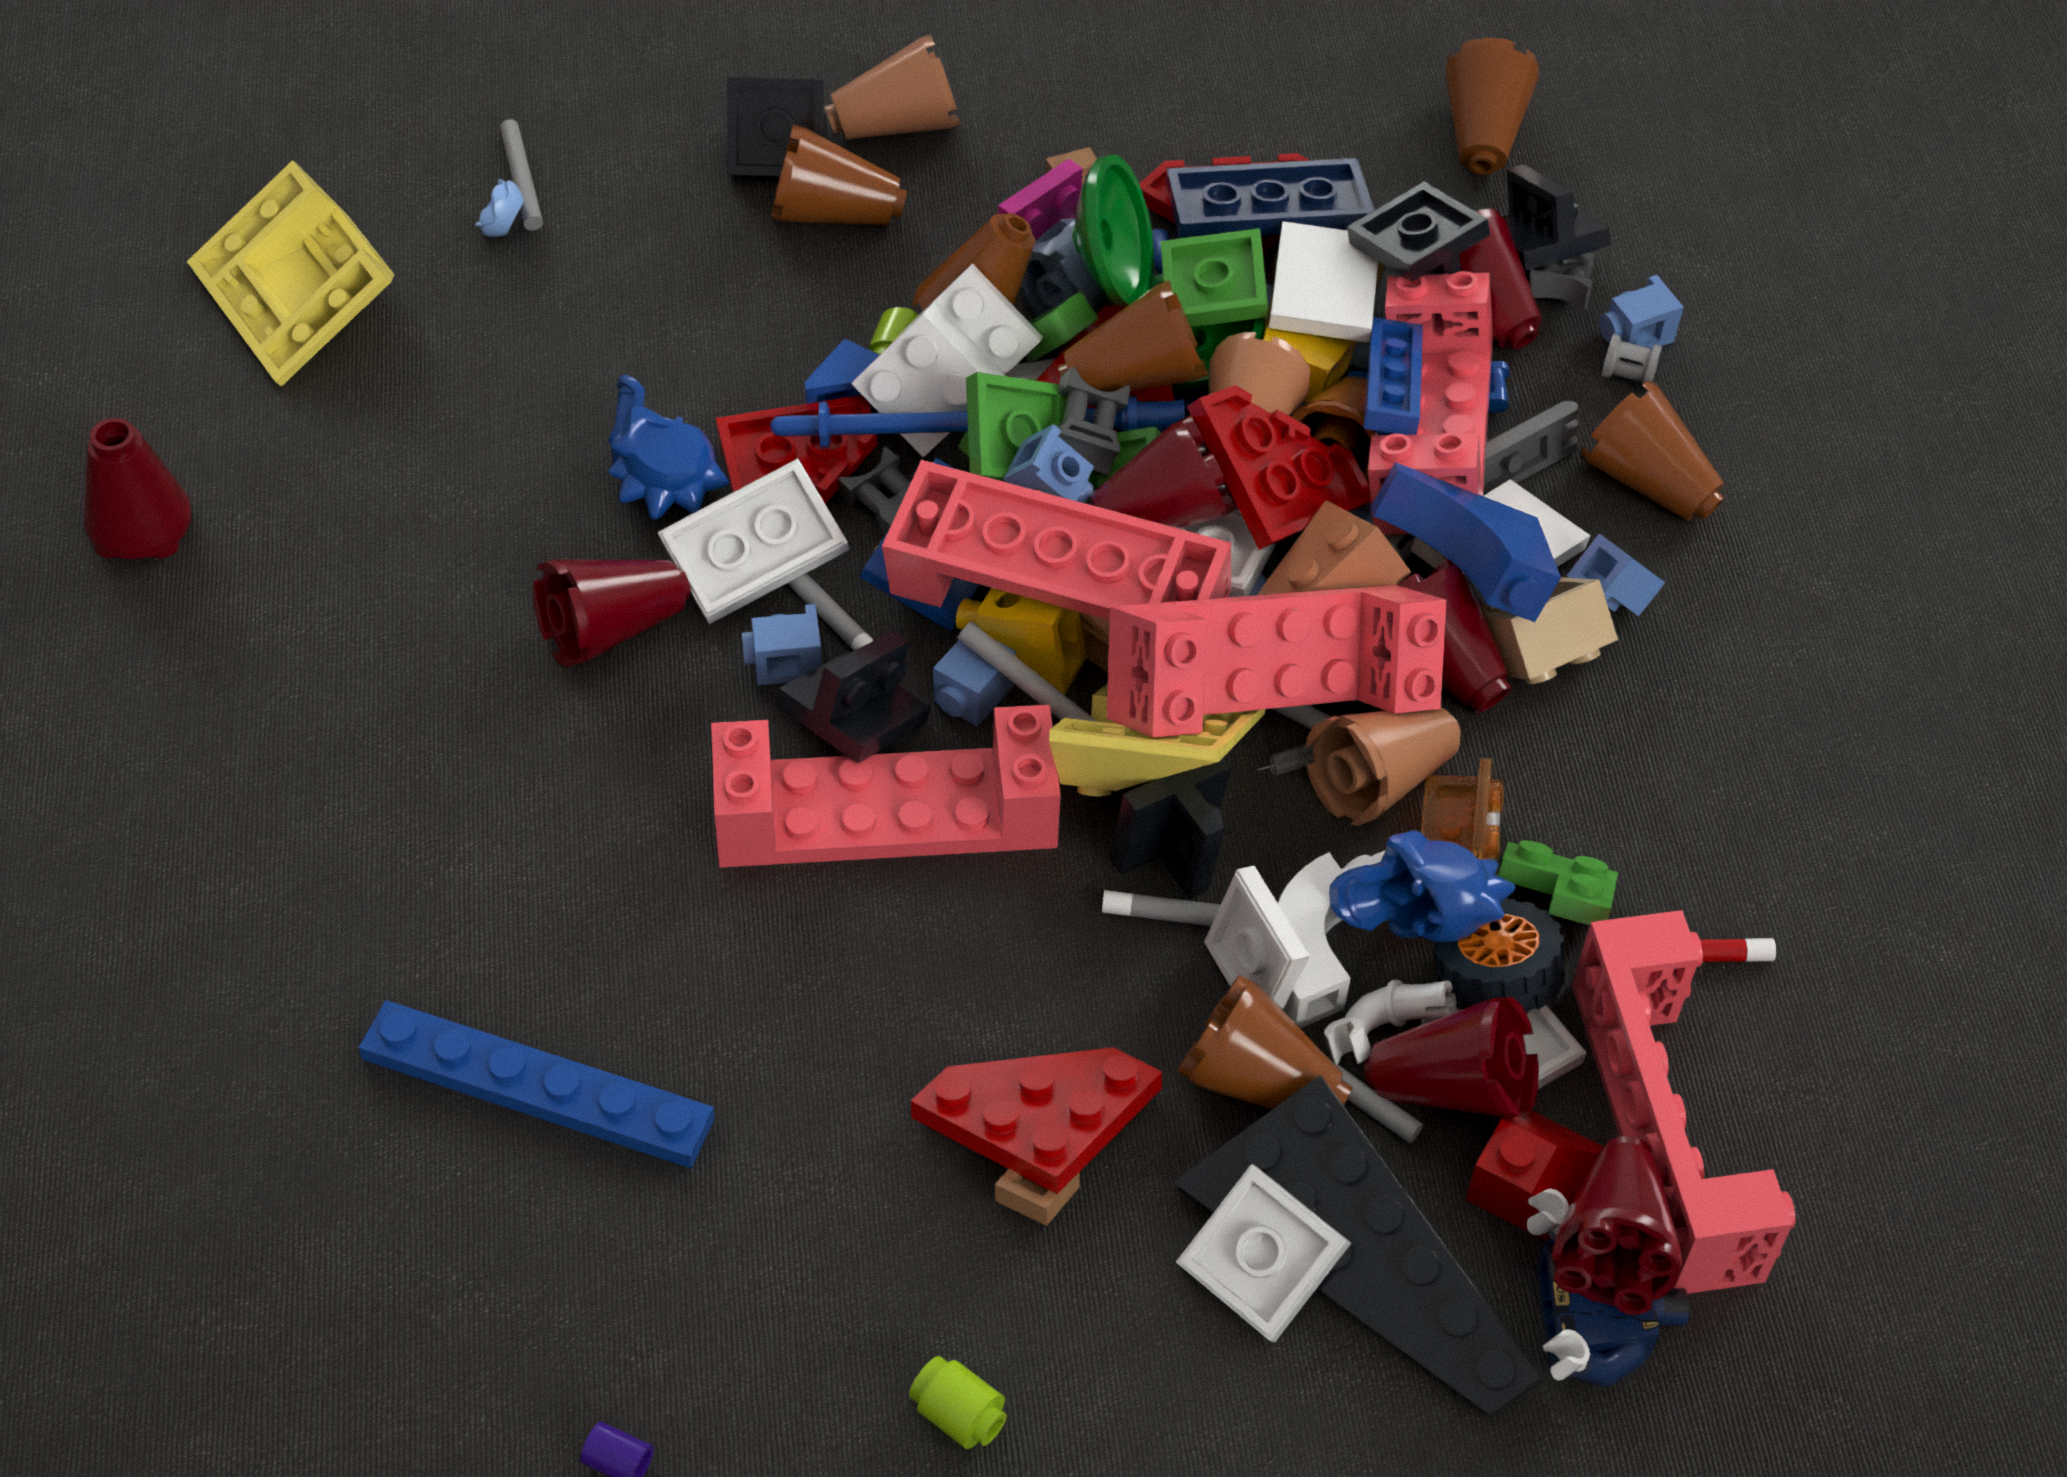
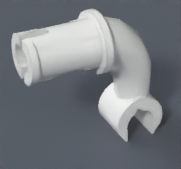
(1387, 1005)

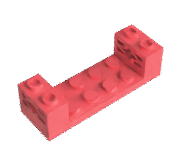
(1453, 382)
(1042, 547)
(1273, 652)
(888, 801)
(1637, 977)

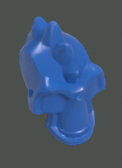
(659, 455)
(1422, 890)

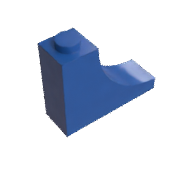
(1487, 540)

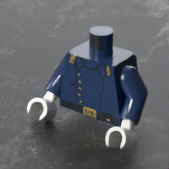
(1588, 1336)

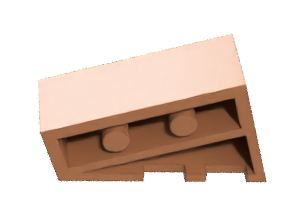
(1337, 553)

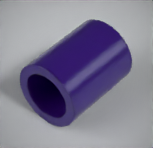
(616, 1452)

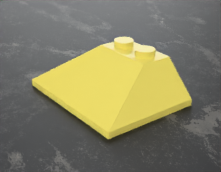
(290, 271)
(1114, 757)

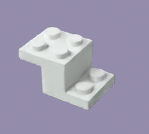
(957, 335)

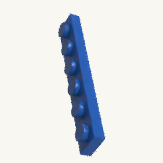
(538, 1083)

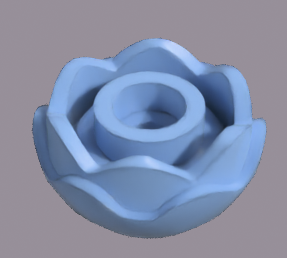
(502, 209)

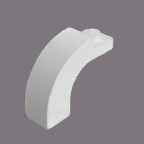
(1307, 907)

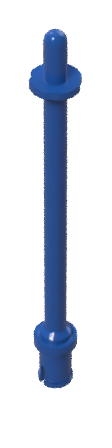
(1132, 417)

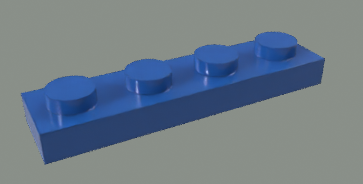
(1393, 377)

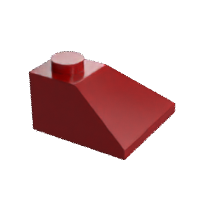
(1526, 1159)

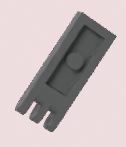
(1531, 446)

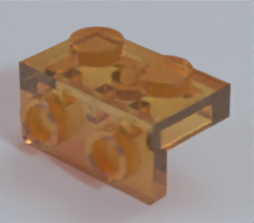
(1462, 810)

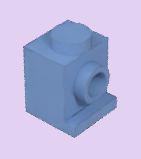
(1643, 315)
(1051, 466)
(1620, 576)
(783, 646)

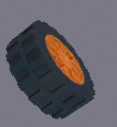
(1506, 958)

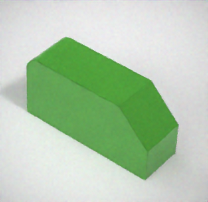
(1061, 324)

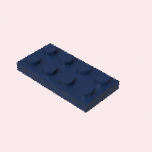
(1265, 194)

